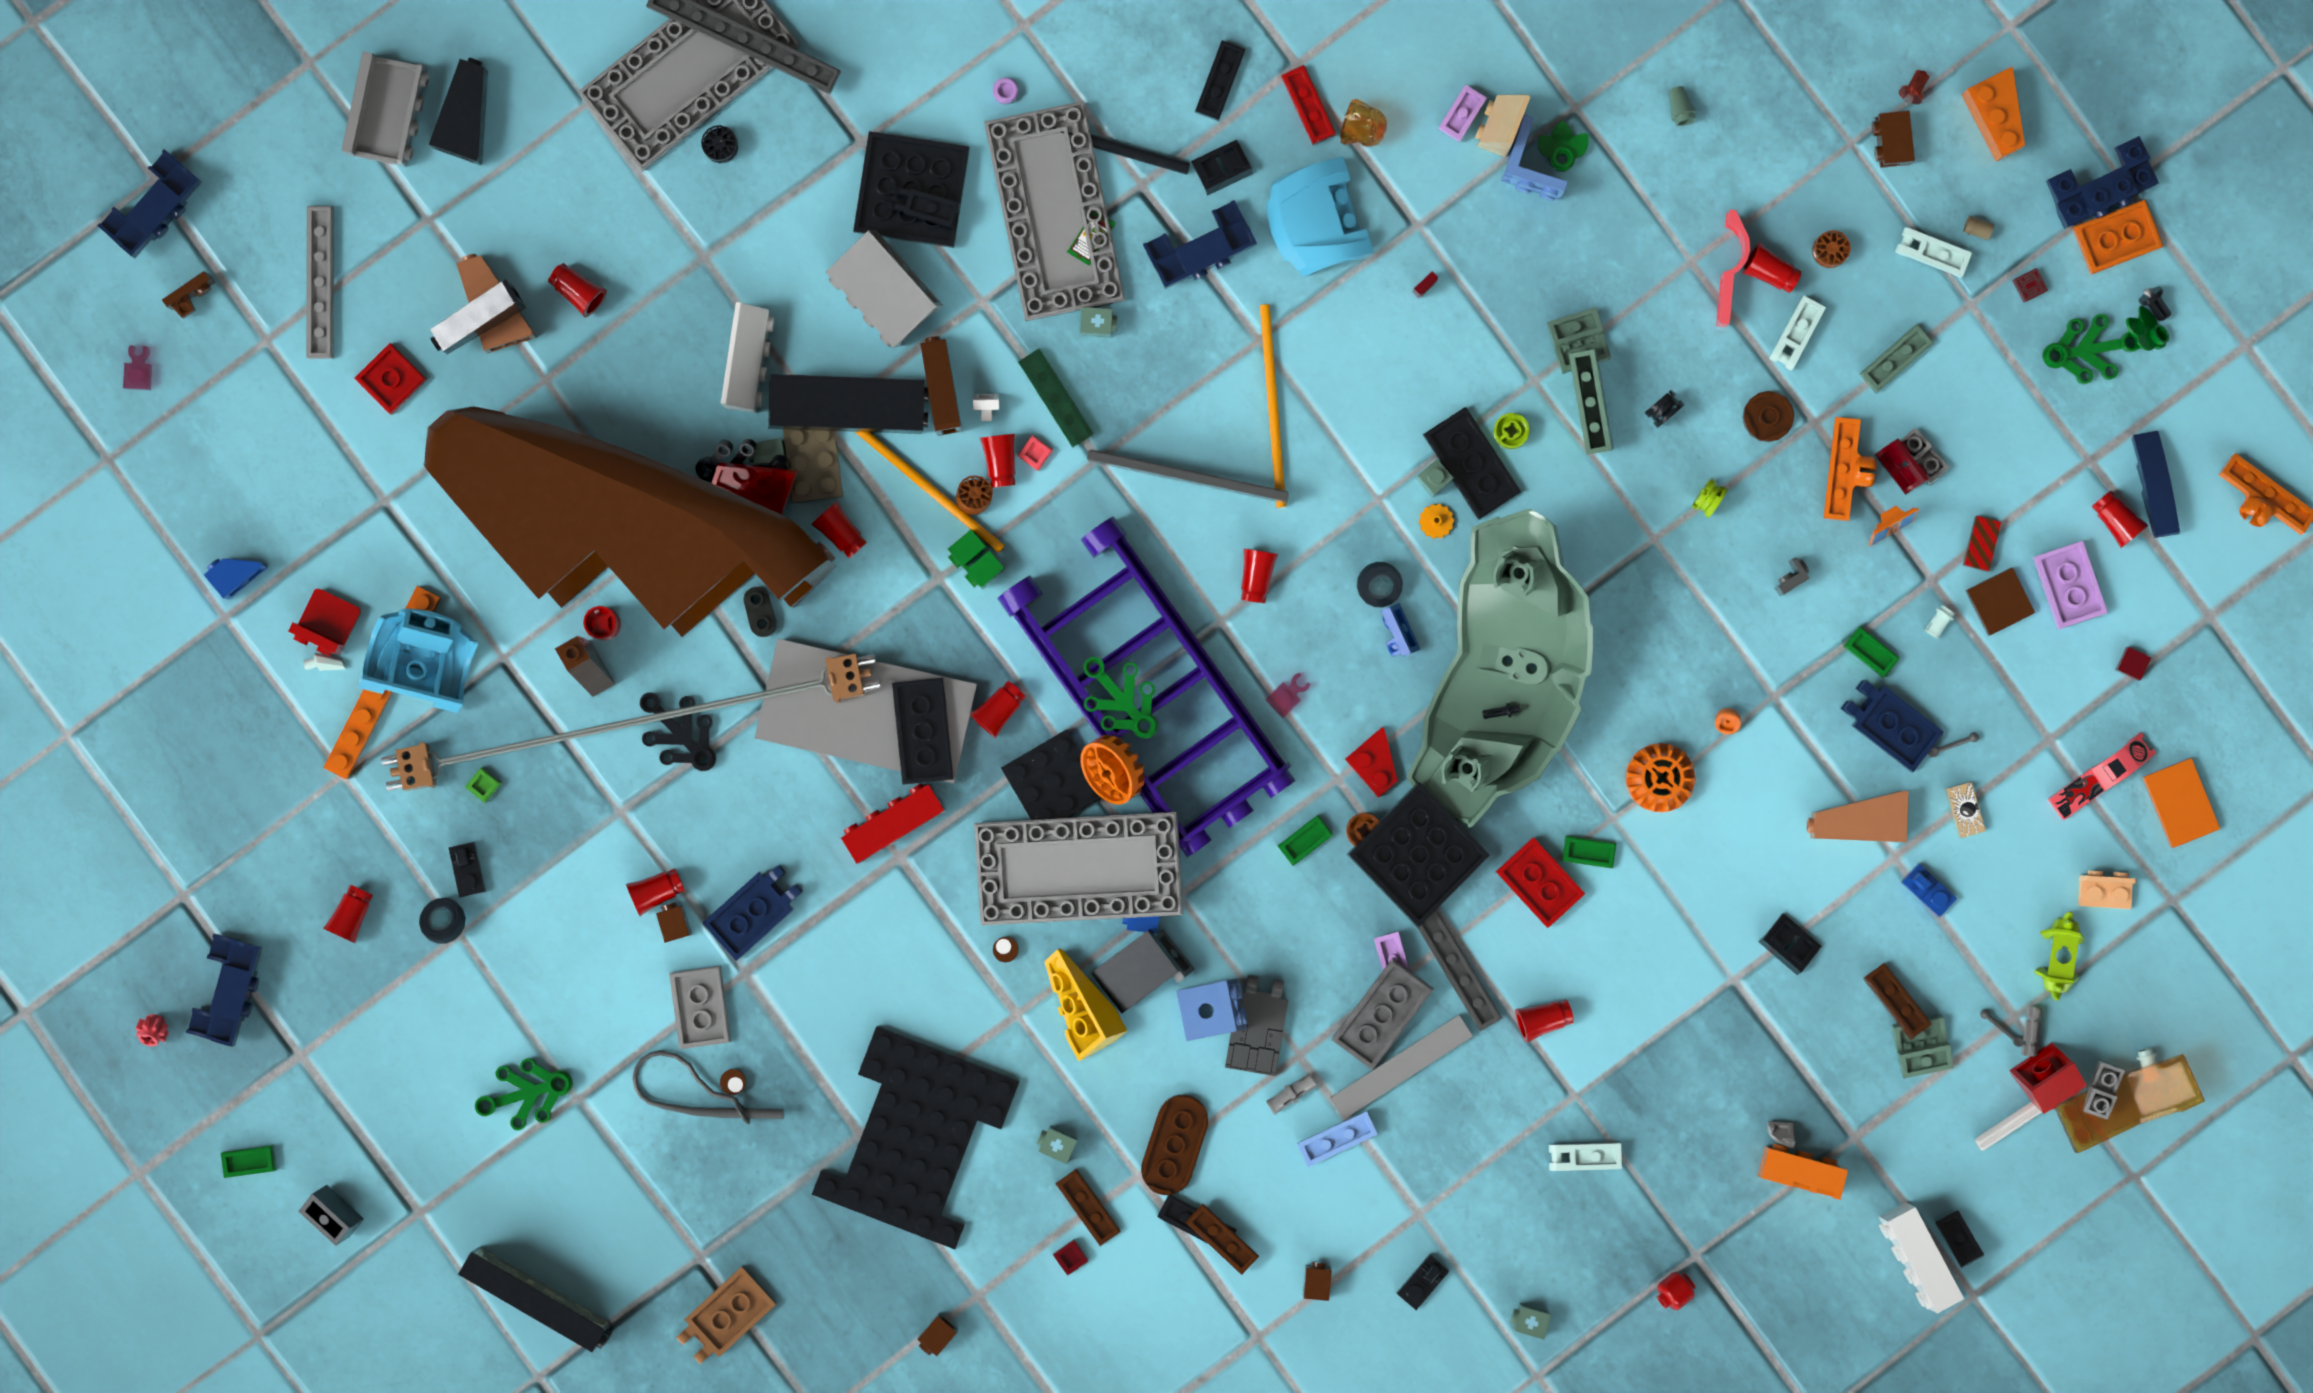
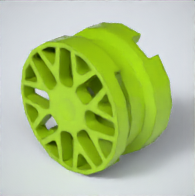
(1511, 430)
(1709, 497)

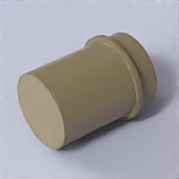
(1978, 227)

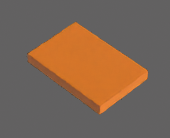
(2117, 237)
(2181, 803)

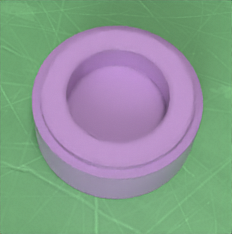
(1005, 91)

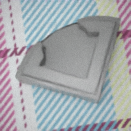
(1782, 1133)

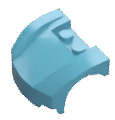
(1315, 217)
(419, 657)

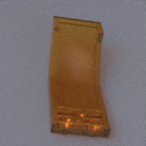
(2141, 1097)

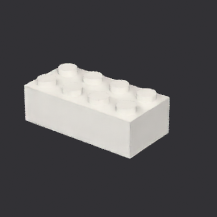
(1921, 1258)

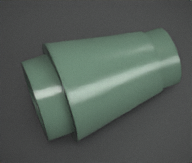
(1681, 107)

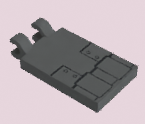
(1260, 1044)

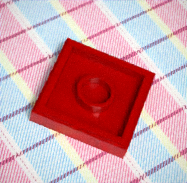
(390, 378)

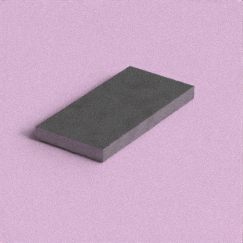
(1382, 1014)

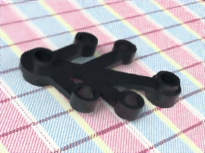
(711, 463)
(681, 735)

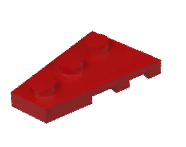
(758, 484)

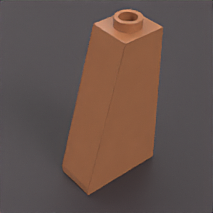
(478, 279)
(1866, 820)

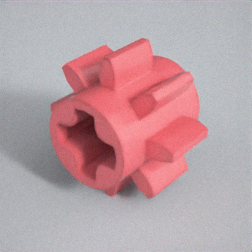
(152, 1030)

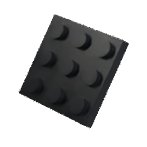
(1051, 779)

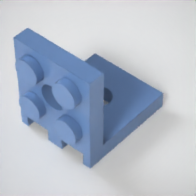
(1526, 179)
(1227, 1007)

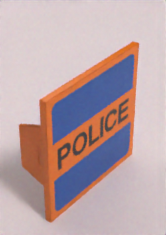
(1892, 521)

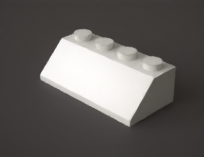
(746, 358)

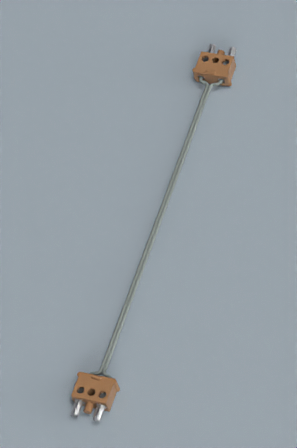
(421, 755)

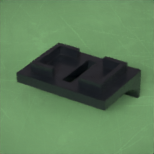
(1211, 173)
(1779, 937)

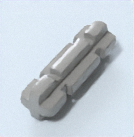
(2031, 1031)

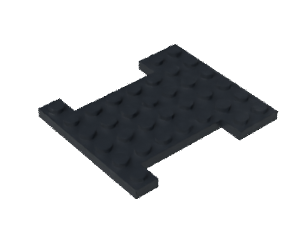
(916, 1135)

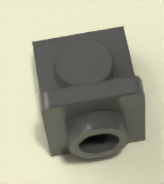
(1789, 581)

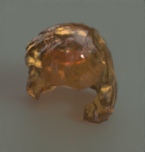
(1363, 125)

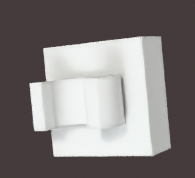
(986, 404)

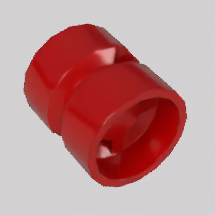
(602, 623)

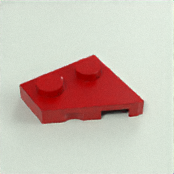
(1374, 763)

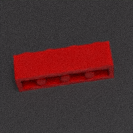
(892, 823)

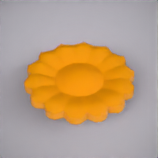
(1436, 521)

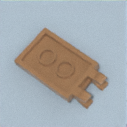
(726, 1314)

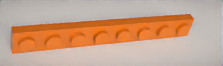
(368, 708)

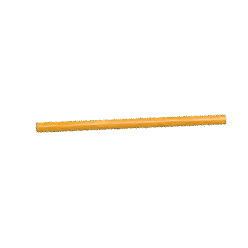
(1272, 399)
(931, 490)

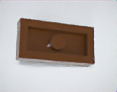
(180, 298)

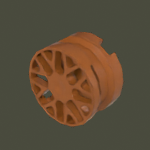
(1831, 249)
(974, 495)
(1359, 826)

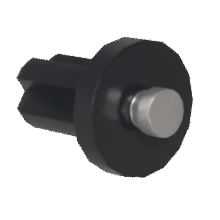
(2153, 299)

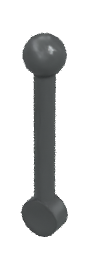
(1973, 737)
(2017, 1041)

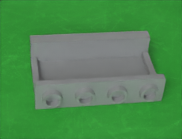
(385, 110)
(883, 288)

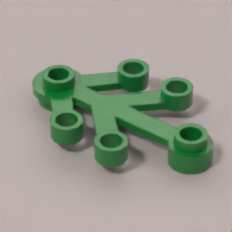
(2086, 350)
(1123, 701)
(528, 1092)

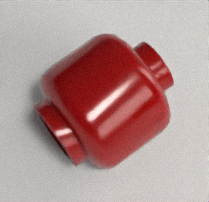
(1675, 1291)

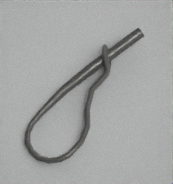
(738, 1112)

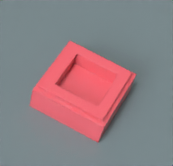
(1035, 453)

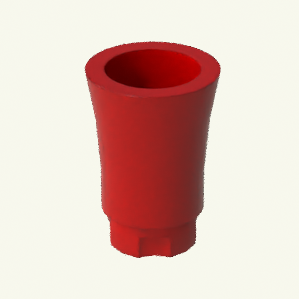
(1771, 269)
(577, 289)
(999, 459)
(2118, 518)
(839, 530)
(1257, 574)
(998, 708)
(654, 890)
(349, 914)
(1543, 1019)

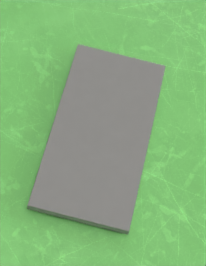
(678, 81)
(1046, 195)
(857, 727)
(1079, 868)

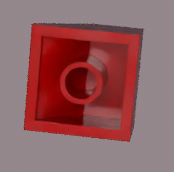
(2048, 1078)

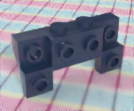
(2114, 188)
(156, 208)
(1204, 252)
(232, 993)

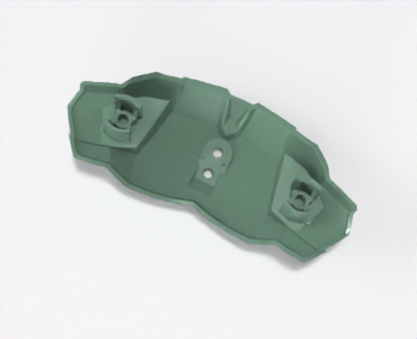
(1519, 606)

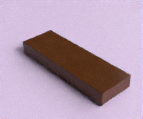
(1897, 1001)
(1088, 1207)
(1222, 1238)

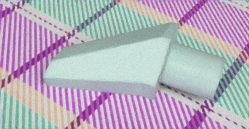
(324, 662)

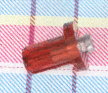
(1912, 92)

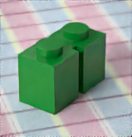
(965, 551)

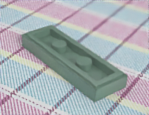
(1896, 358)

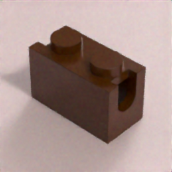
(1893, 139)

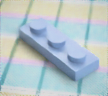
(1337, 1138)

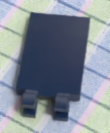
(1893, 725)
(751, 912)

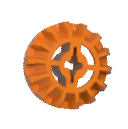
(1643, 762)
(1112, 769)

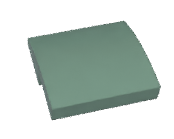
(1578, 333)
(1925, 1052)

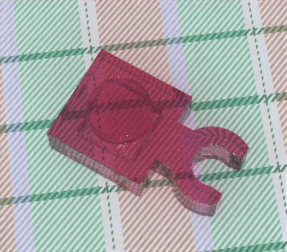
(137, 374)
(1285, 697)

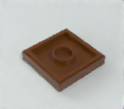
(2000, 601)

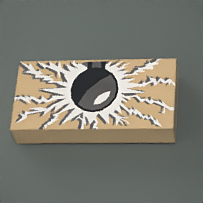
(1965, 810)

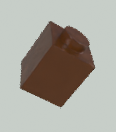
(673, 922)
(1317, 1281)
(936, 1335)

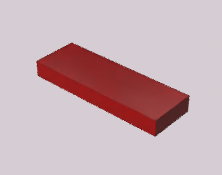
(1308, 105)

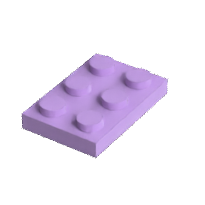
(2070, 585)

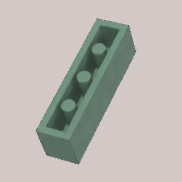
(1591, 401)

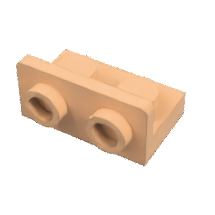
(2106, 891)

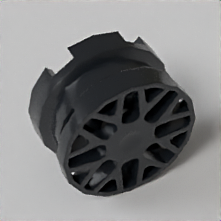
(719, 144)
(1662, 407)

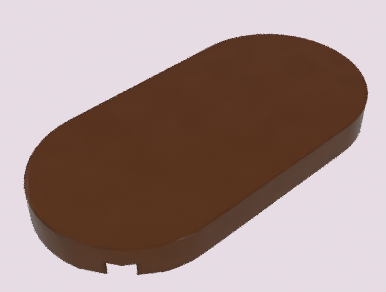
(1174, 1144)

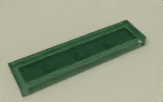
(1055, 398)

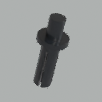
(1502, 711)

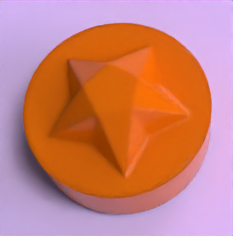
(1727, 721)

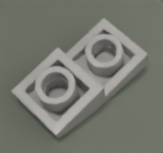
(1923, 453)
(2102, 1089)

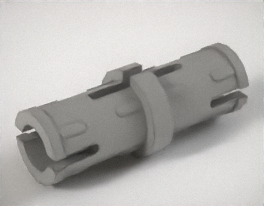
(1291, 1093)

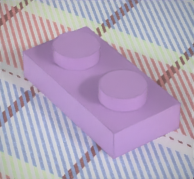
(1462, 113)
(1390, 947)

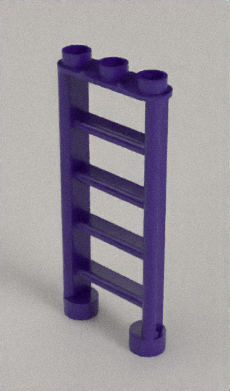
(1235, 805)

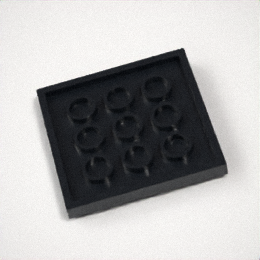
(915, 165)
(1418, 854)

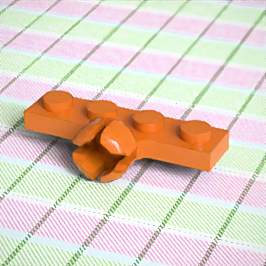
(1846, 469)
(2265, 497)

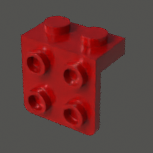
(326, 623)

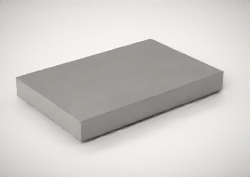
(700, 1007)

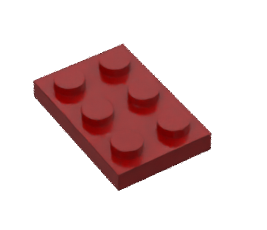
(1540, 882)

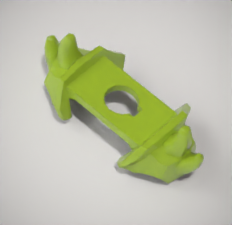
(2061, 976)

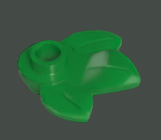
(1563, 143)
(2147, 331)

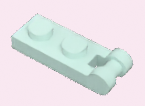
(1934, 252)
(1798, 332)
(1586, 1156)

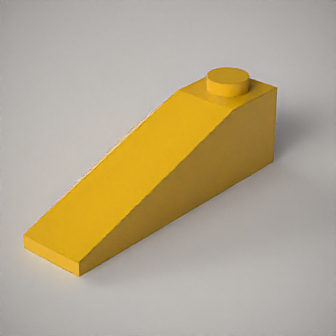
(1087, 1013)

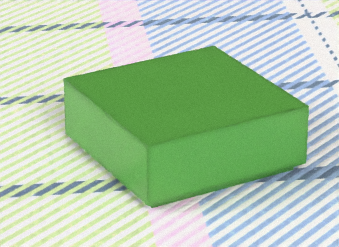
(483, 785)

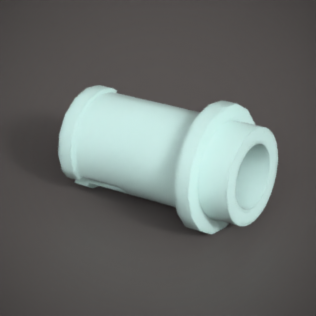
(1939, 621)
(2146, 1056)

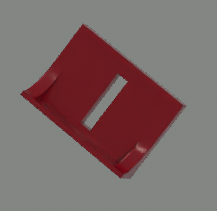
(1906, 477)

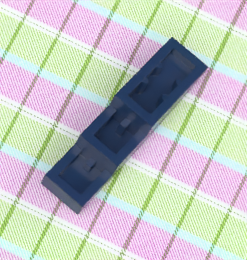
(2156, 484)

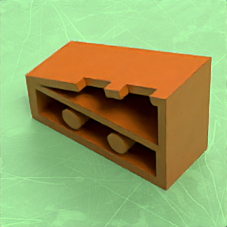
(1997, 113)
(1802, 1171)

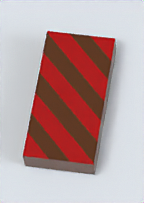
(1982, 543)

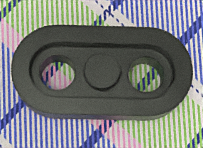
(759, 611)

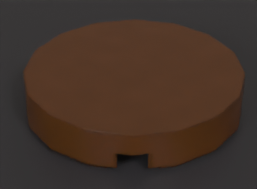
(1768, 416)

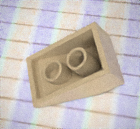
(1502, 124)

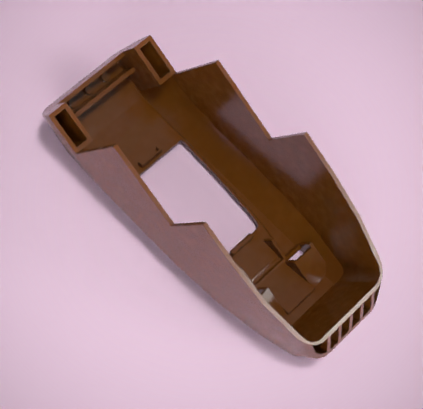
(576, 505)

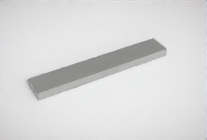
(320, 282)
(1401, 1066)

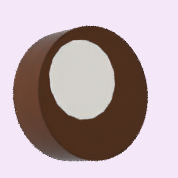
(1005, 949)
(733, 1081)

